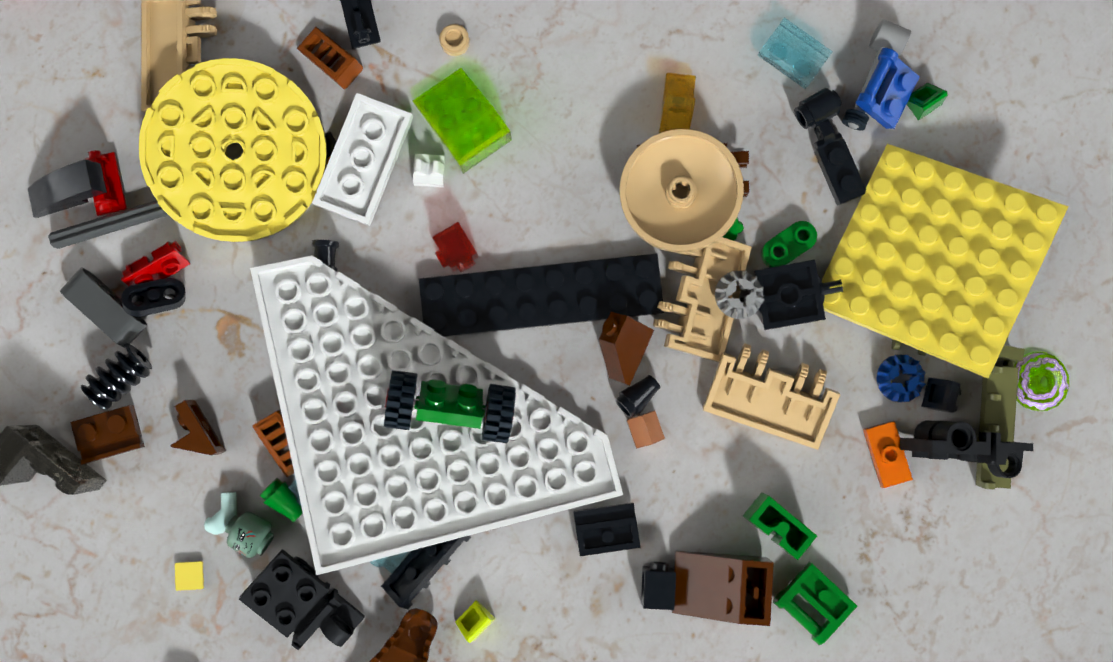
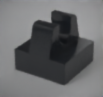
(941, 395)

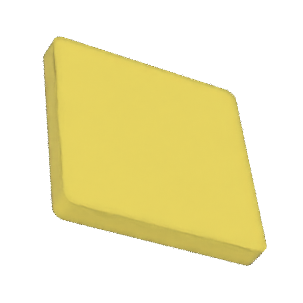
(189, 575)

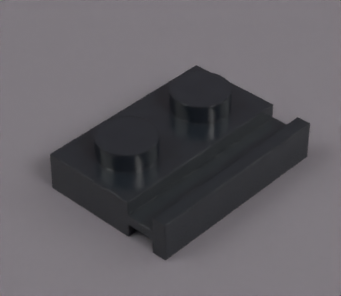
(606, 529)

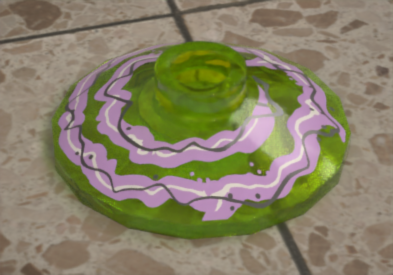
(1029, 388)

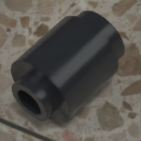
(818, 108)

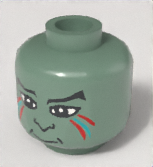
(249, 534)

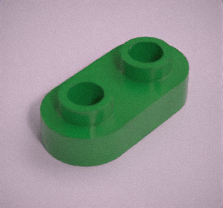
(789, 244)

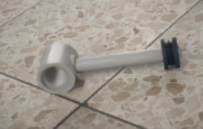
(885, 36)

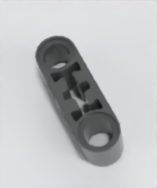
(102, 307)

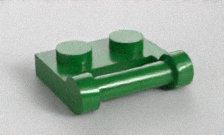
(822, 596)

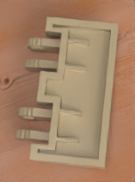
(702, 324)
(772, 403)

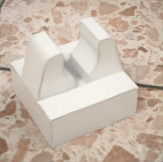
(429, 170)

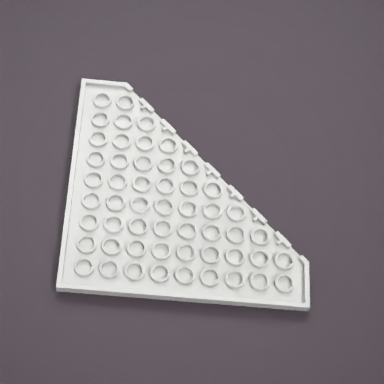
(393, 489)

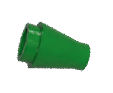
(282, 499)

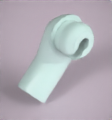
(218, 522)

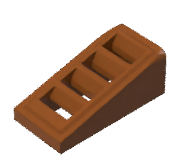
(343, 71)
(267, 439)

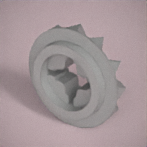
(734, 307)

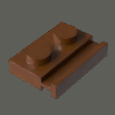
(107, 434)

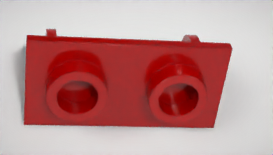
(114, 199)
(166, 263)

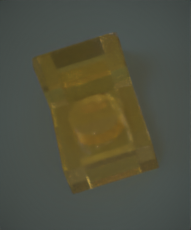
(677, 102)

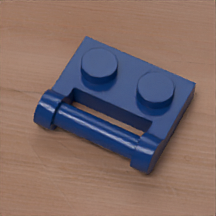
(894, 91)

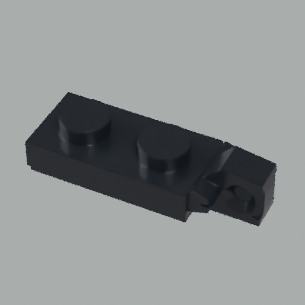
(837, 164)

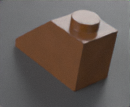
(623, 346)

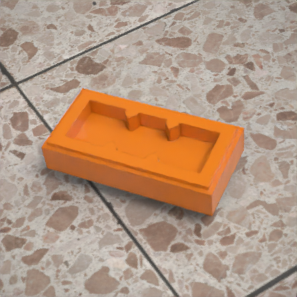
(886, 455)

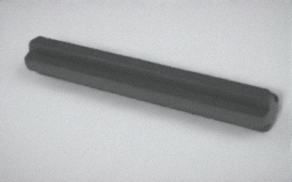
(106, 224)

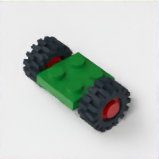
(450, 405)

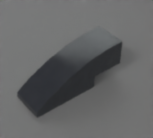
(66, 188)

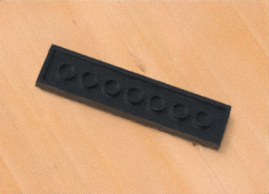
(541, 295)

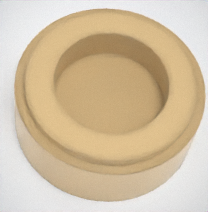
(454, 40)

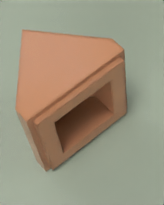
(645, 429)

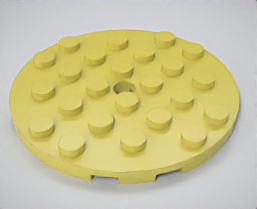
(187, 142)

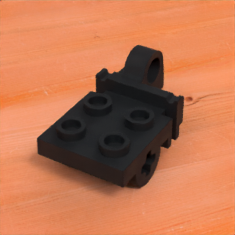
(959, 442)
(298, 602)

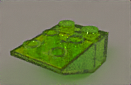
(463, 120)

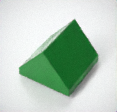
(926, 100)

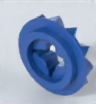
(890, 369)

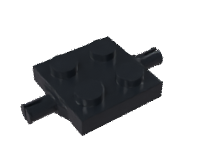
(793, 294)

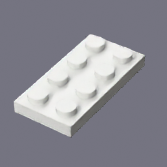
(363, 159)

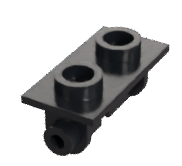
(360, 22)

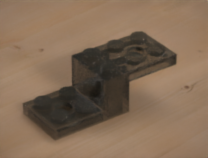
(33, 450)

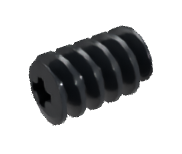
(117, 378)

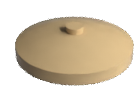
(681, 190)

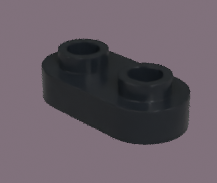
(153, 297)

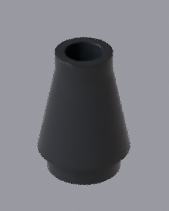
(636, 397)

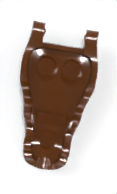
(411, 639)

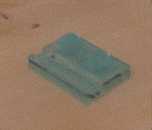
(794, 53)

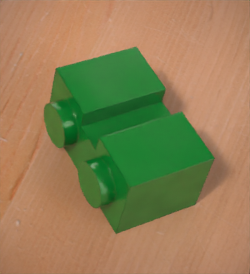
(789, 531)

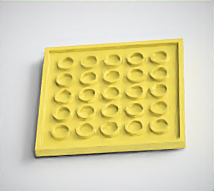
(940, 258)

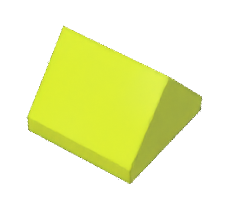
(474, 621)

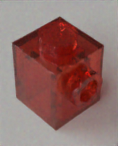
(455, 248)

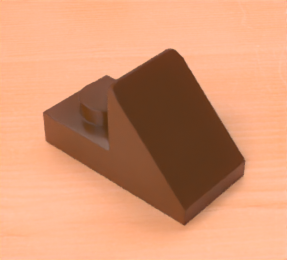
(201, 436)

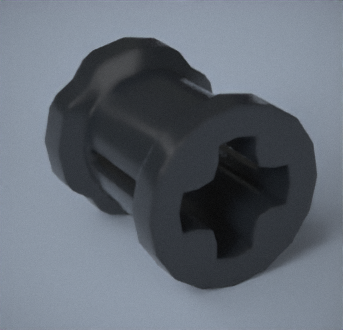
(325, 251)

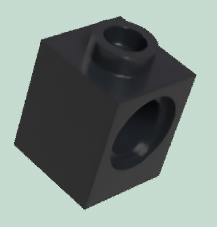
(658, 586)

